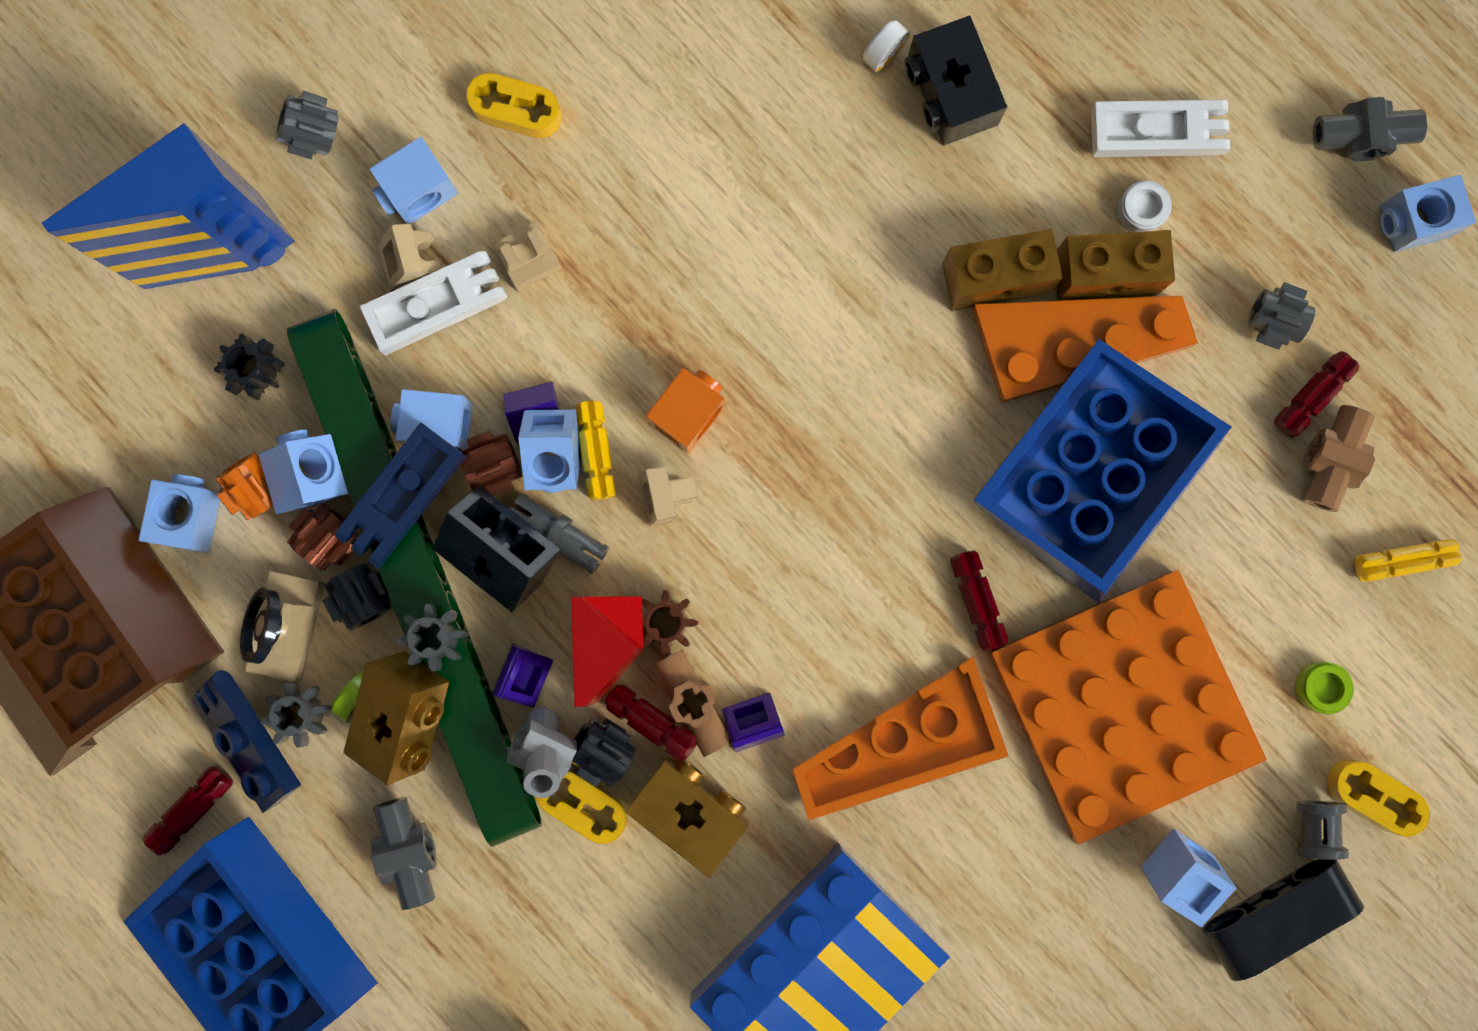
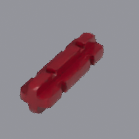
(1316, 394)
(979, 600)
(651, 722)
(187, 810)

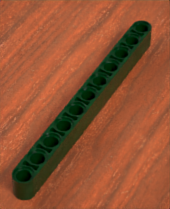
(415, 578)

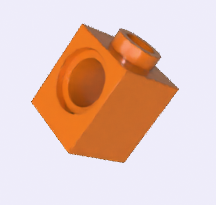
(687, 408)

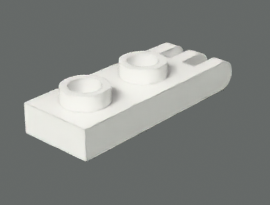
(1159, 128)
(432, 303)

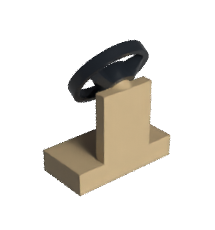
(282, 626)

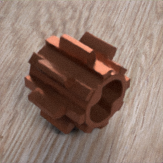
(491, 463)
(316, 539)
(675, 611)

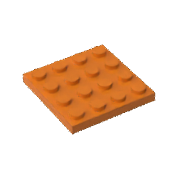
(1127, 706)

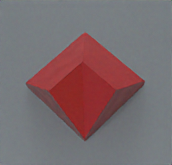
(604, 643)

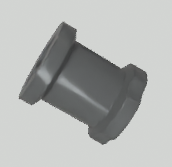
(1332, 844)

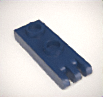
(400, 494)
(244, 741)

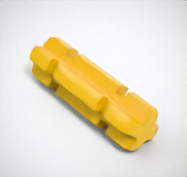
(595, 450)
(1407, 560)

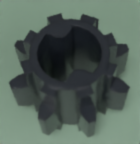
(235, 359)
(356, 597)
(602, 752)

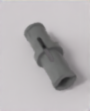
(562, 534)

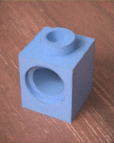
(412, 182)
(1443, 203)
(443, 413)
(555, 433)
(286, 482)
(159, 517)
(1188, 878)

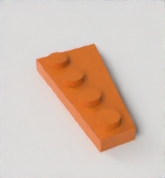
(1044, 341)
(914, 743)

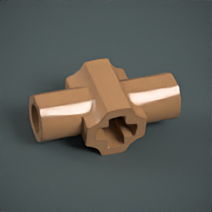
(1339, 458)
(678, 676)

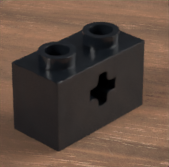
(955, 54)
(495, 548)

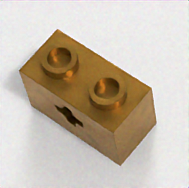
(1115, 265)
(1002, 269)
(395, 718)
(698, 843)

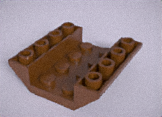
(88, 625)

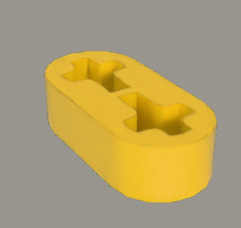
(518, 95)
(1383, 788)
(579, 819)

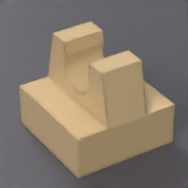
(401, 255)
(527, 255)
(663, 495)

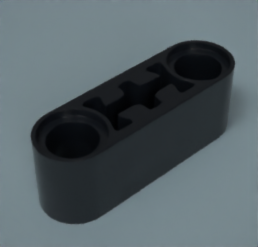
(1283, 918)

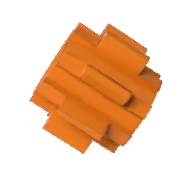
(244, 487)

